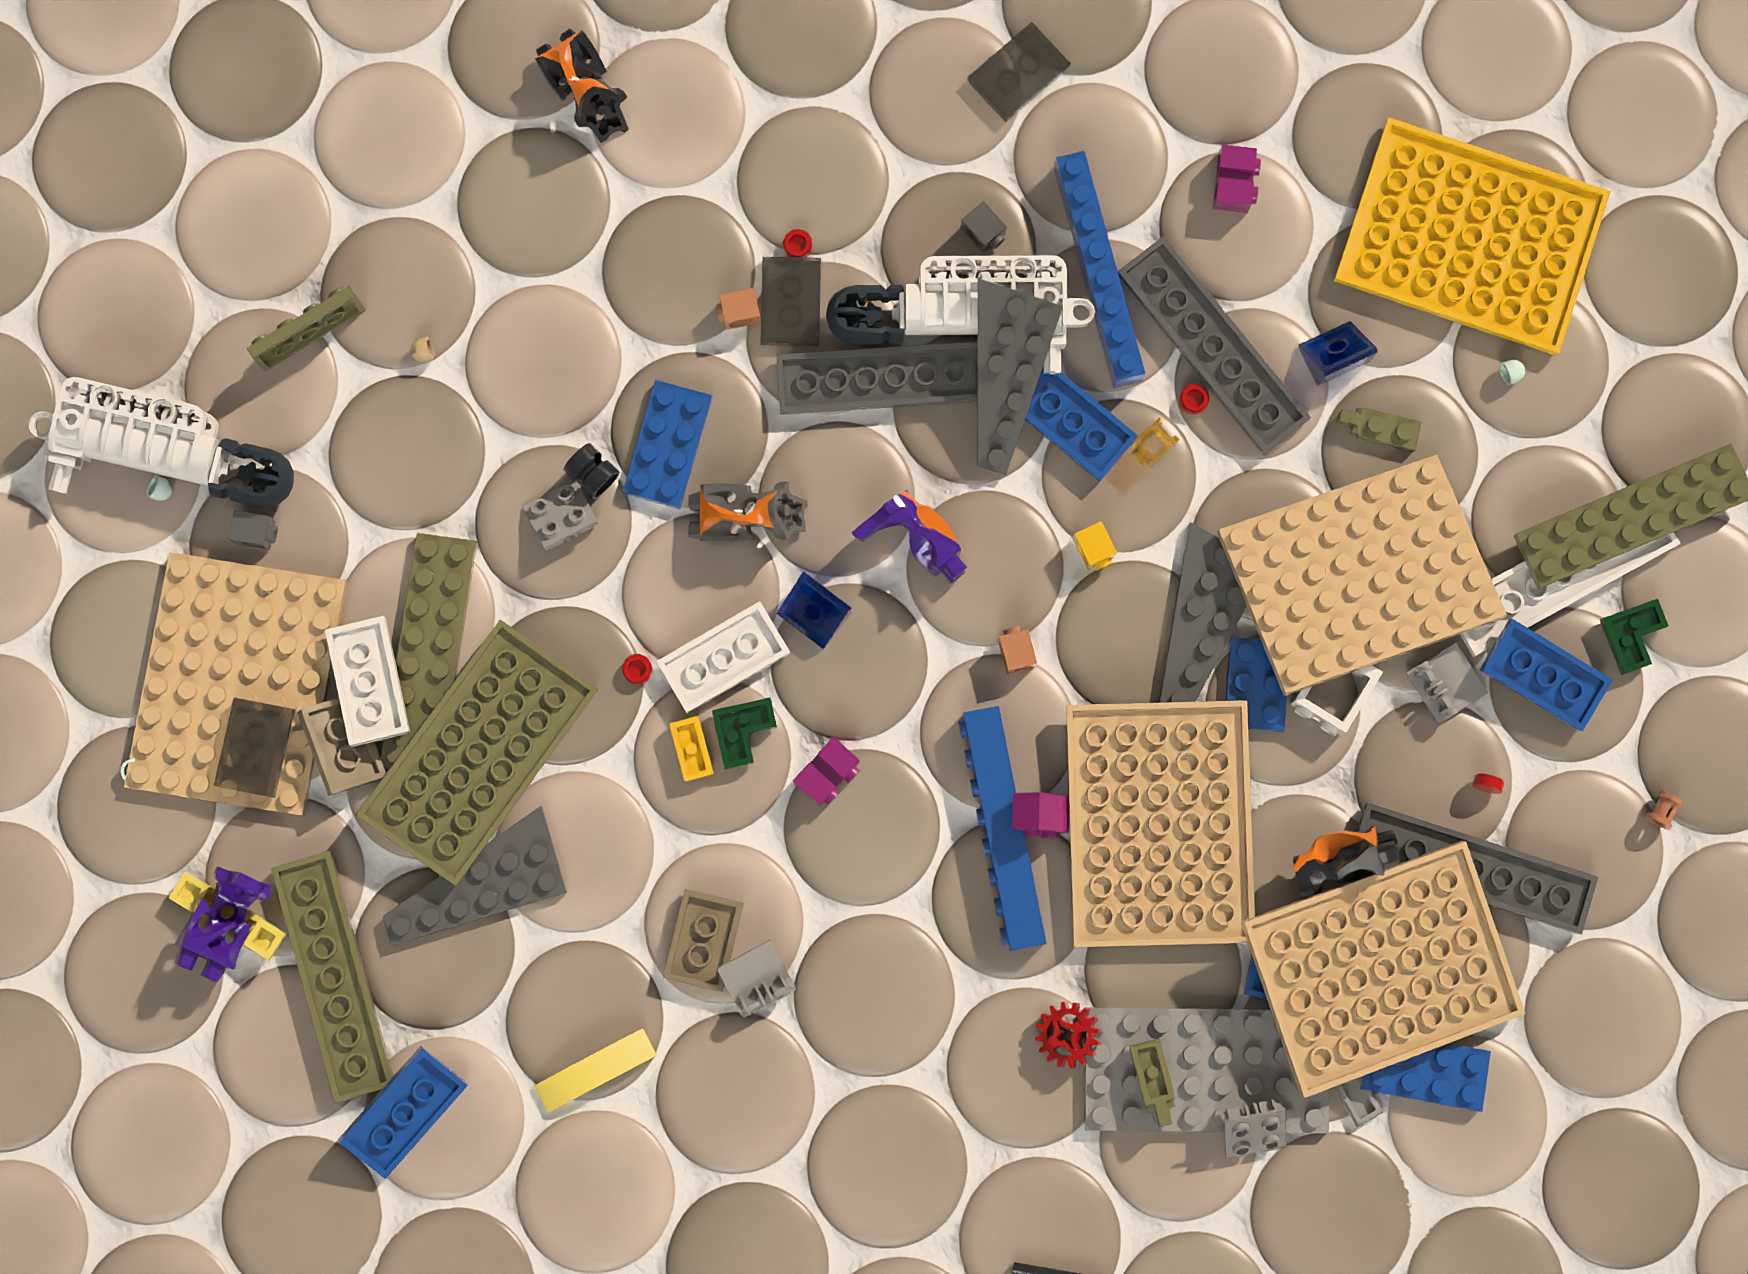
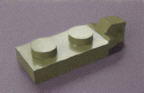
(1382, 428)
(1154, 1079)

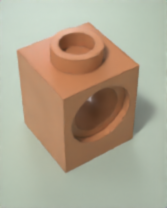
(738, 309)
(1017, 650)

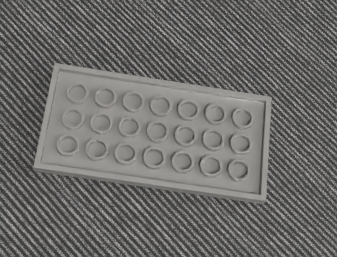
(1213, 1063)

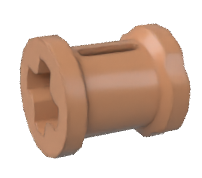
(1664, 810)

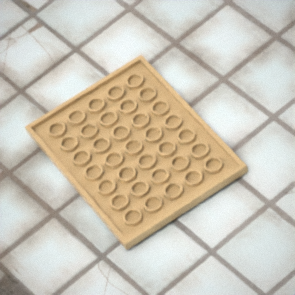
(1361, 574)
(251, 639)
(1159, 823)
(1383, 968)

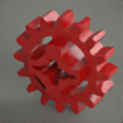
(1057, 1041)

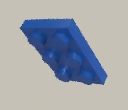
(1254, 681)

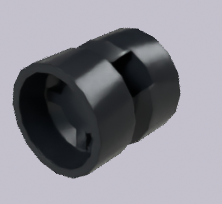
(591, 470)

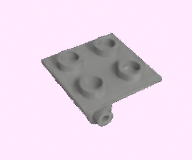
(560, 515)
(1447, 683)
(756, 978)
(1254, 1131)

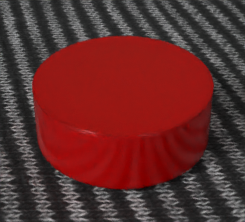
(797, 243)
(1194, 399)
(637, 669)
(1488, 783)

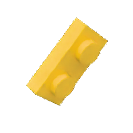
(691, 749)

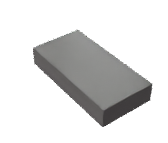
(1359, 1103)

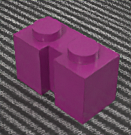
(1235, 177)
(826, 772)
(1040, 814)

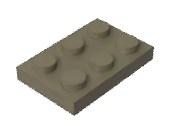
(338, 763)
(702, 939)

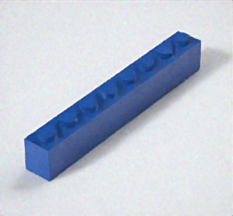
(1099, 269)
(1007, 847)

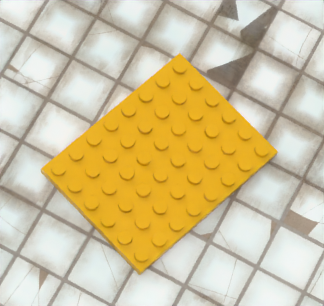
(1472, 236)

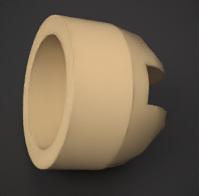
(423, 349)

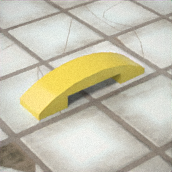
(262, 935)
(595, 1070)

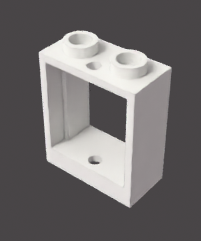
(1328, 722)

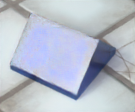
(1337, 352)
(814, 610)

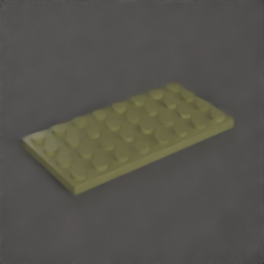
(477, 752)

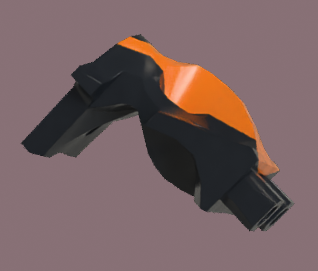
(590, 91)
(1344, 858)

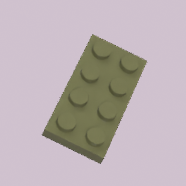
(307, 328)

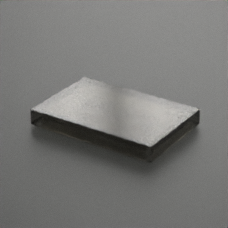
(1018, 71)
(790, 301)
(254, 747)

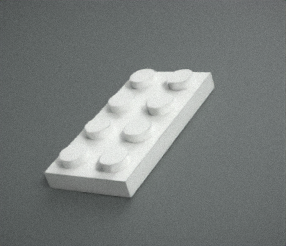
(723, 657)
(367, 681)

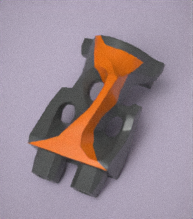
(720, 516)

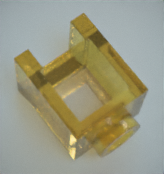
(1153, 444)

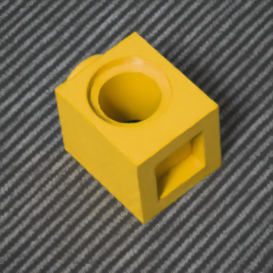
(1095, 546)

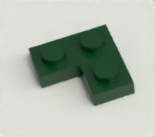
(1625, 632)
(735, 724)

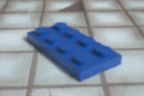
(1078, 424)
(667, 444)
(1545, 674)
(1441, 1076)
(402, 1112)

